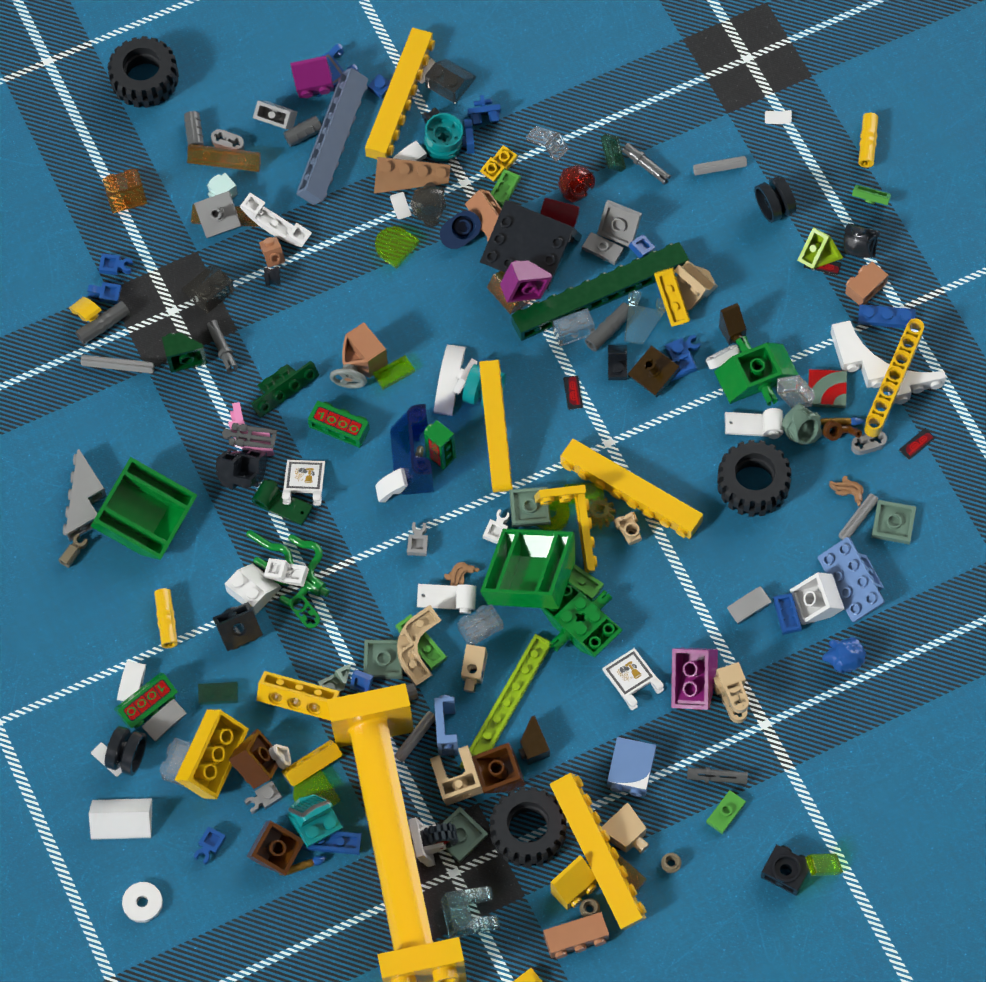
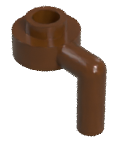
(838, 430)

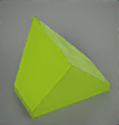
(819, 250)

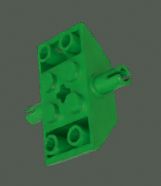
(754, 371)
(588, 636)

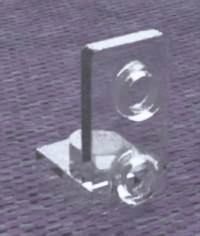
(550, 139)

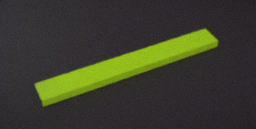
(510, 696)

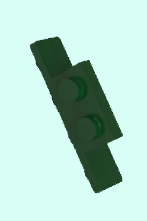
(282, 386)

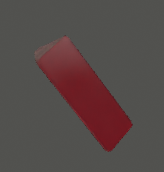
(560, 211)

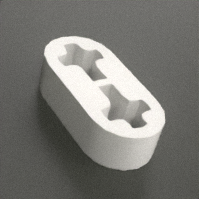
(722, 356)

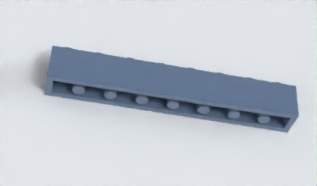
(332, 136)

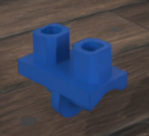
(491, 110)

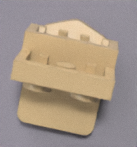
(694, 283)

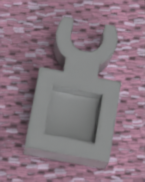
(418, 542)
(266, 796)

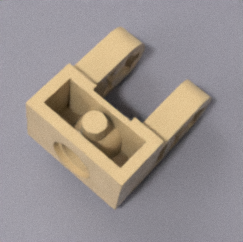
(730, 687)
(461, 786)

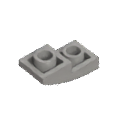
(749, 604)
(164, 720)

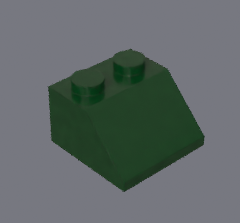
(183, 352)

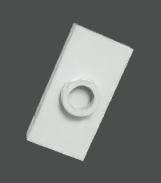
(462, 376)

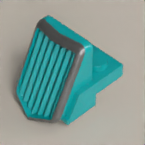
(313, 819)

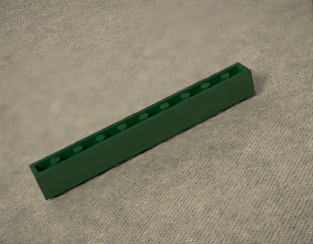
(597, 291)

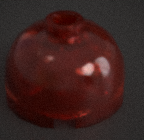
(575, 182)

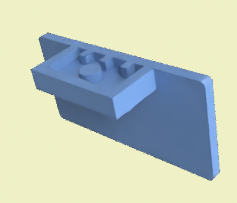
(854, 578)

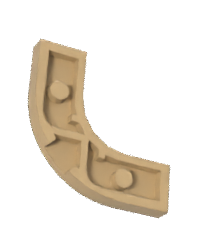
(408, 644)

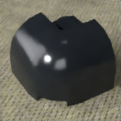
(241, 468)

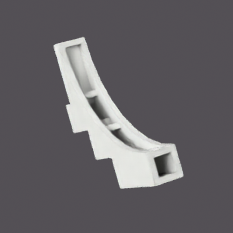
(855, 355)

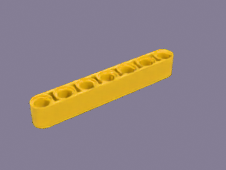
(892, 385)
(495, 426)

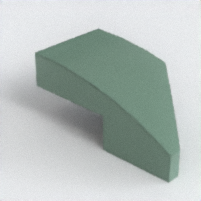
(337, 680)

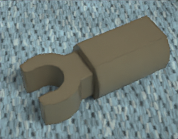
(72, 551)

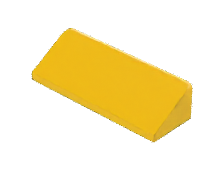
(312, 763)

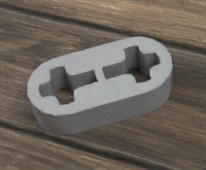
(227, 141)
(869, 444)

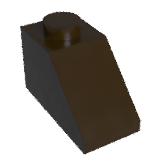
(732, 323)
(533, 744)

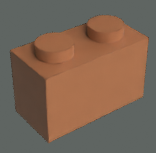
(866, 283)

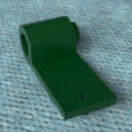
(270, 499)

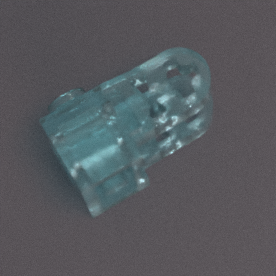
(458, 914)

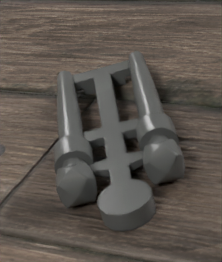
(227, 434)

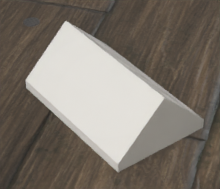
(120, 818)

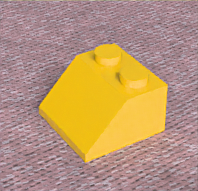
(573, 883)

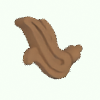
(848, 487)
(458, 572)

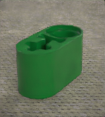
(311, 612)

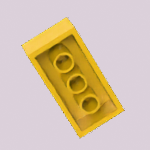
(208, 756)

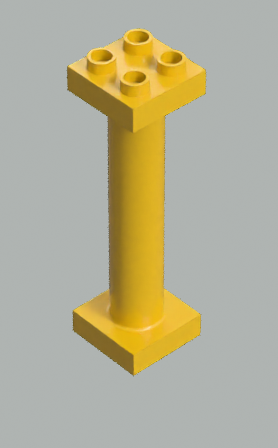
(367, 724)

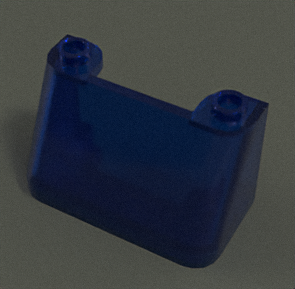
(403, 435)

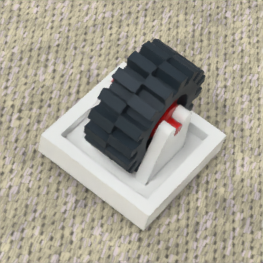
(431, 839)

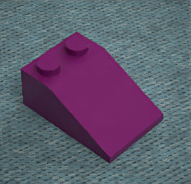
(693, 677)

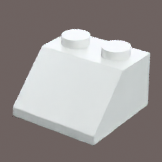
(252, 587)
(817, 598)

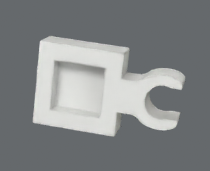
(494, 528)

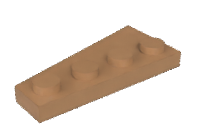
(407, 174)

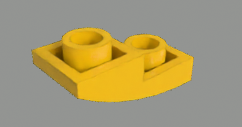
(502, 160)
(85, 309)

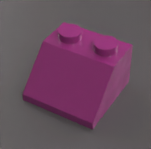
(312, 77)
(524, 281)

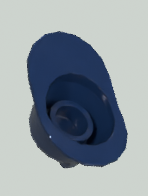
(460, 229)

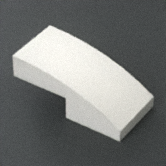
(412, 152)
(391, 484)
(286, 573)
(131, 679)

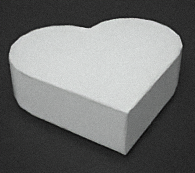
(280, 755)

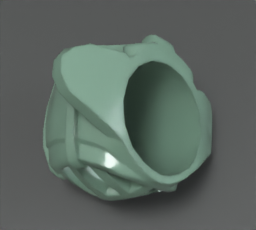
(802, 425)

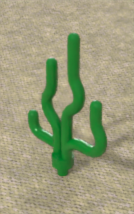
(312, 583)

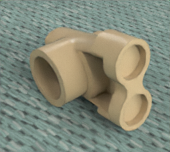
(628, 525)

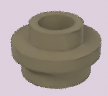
(671, 857)
(586, 903)

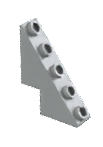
(84, 492)

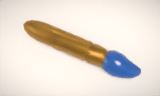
(844, 421)
(318, 860)

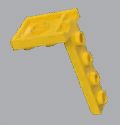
(565, 495)

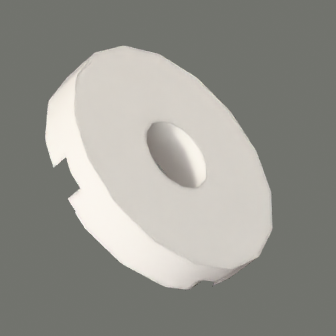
(138, 891)

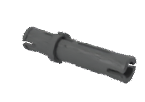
(640, 159)
(225, 353)
(693, 773)

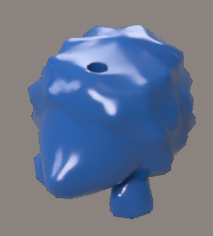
(845, 655)

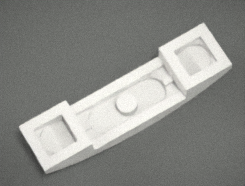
(273, 223)
(450, 368)

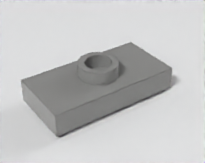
(602, 248)

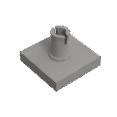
(217, 214)
(619, 223)

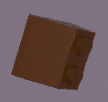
(253, 759)
(498, 770)
(275, 848)

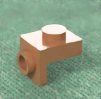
(272, 251)

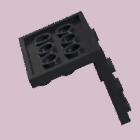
(527, 237)

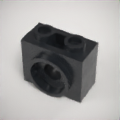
(245, 632)
(784, 858)

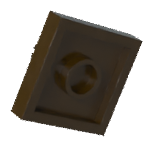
(654, 371)

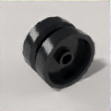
(775, 199)
(125, 750)

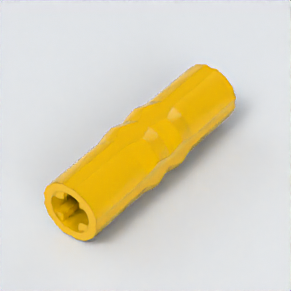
(868, 140)
(166, 618)

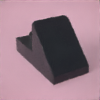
(617, 362)

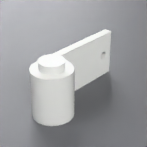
(750, 424)
(447, 597)

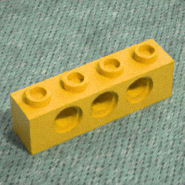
(295, 695)

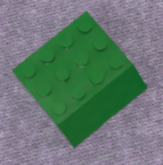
(143, 510)
(530, 568)

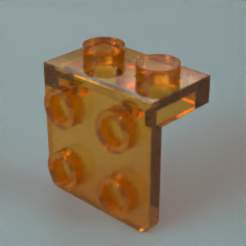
(124, 190)

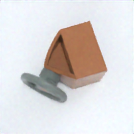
(361, 357)

